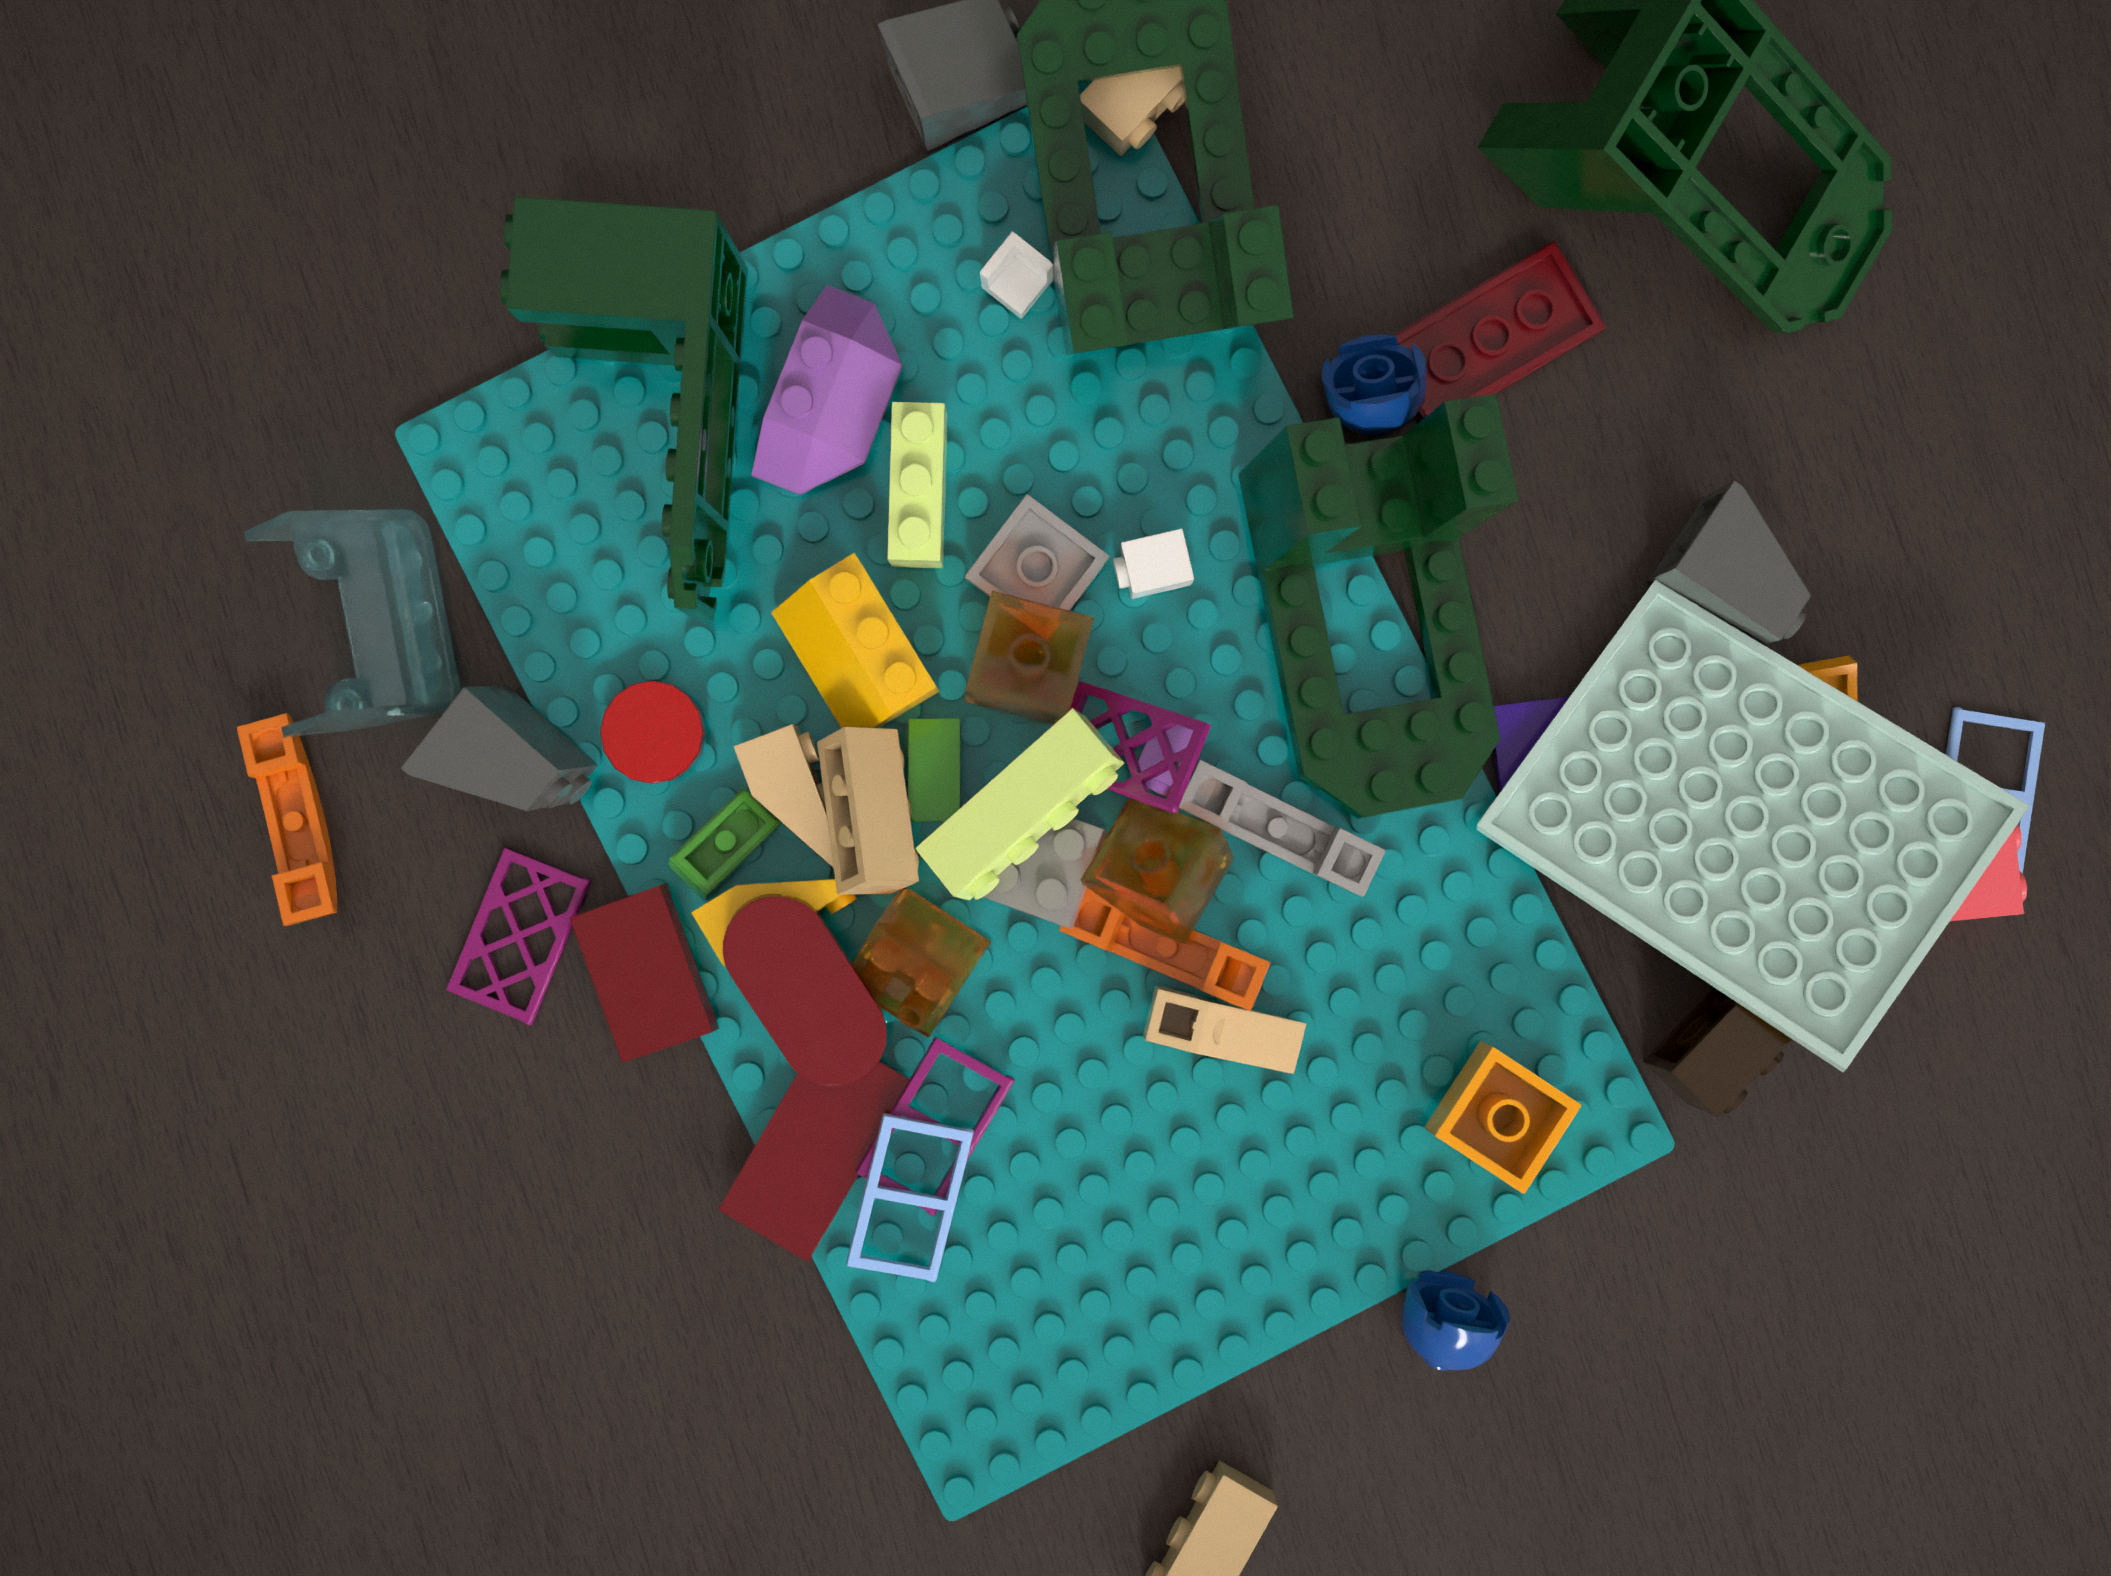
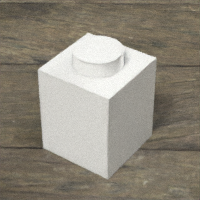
(1154, 564)

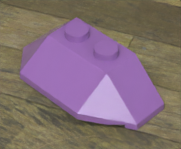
(828, 395)

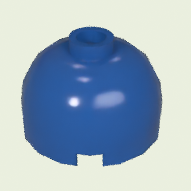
(1375, 384)
(1451, 1321)

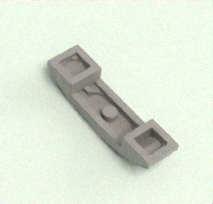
(1281, 829)

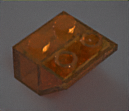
(918, 960)

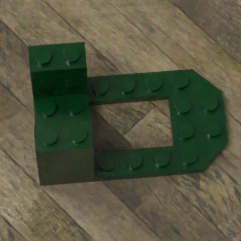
(1654, 115)
(1167, 279)
(648, 292)
(1335, 502)

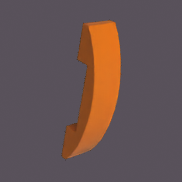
(293, 818)
(1199, 962)

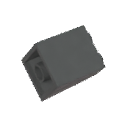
(955, 67)
(1735, 568)
(502, 752)

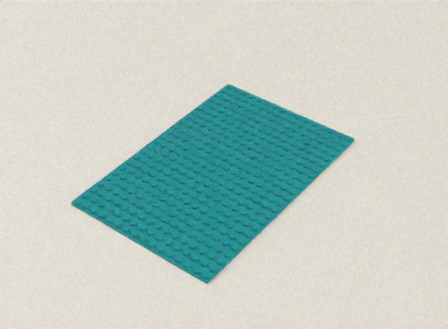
(1132, 1201)

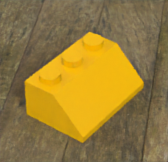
(854, 647)

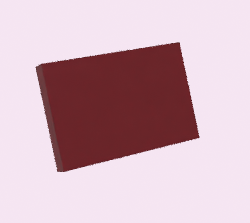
(644, 973)

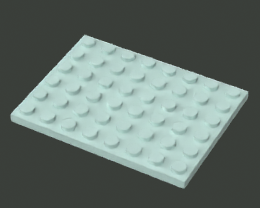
(1752, 823)

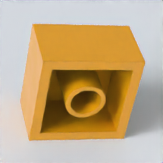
(1502, 1116)

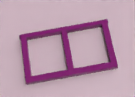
(902, 1108)

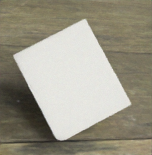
(1016, 275)

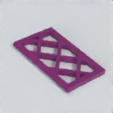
(1161, 722)
(476, 944)

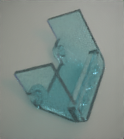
(389, 611)

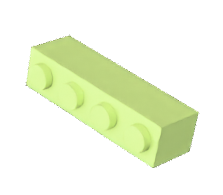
(1021, 806)

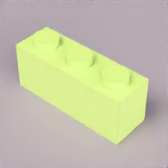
(917, 485)

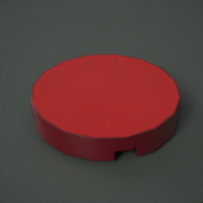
(652, 732)

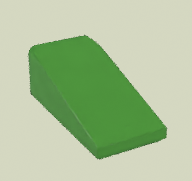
(934, 768)
(723, 844)

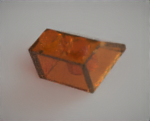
(1028, 658)
(1159, 868)

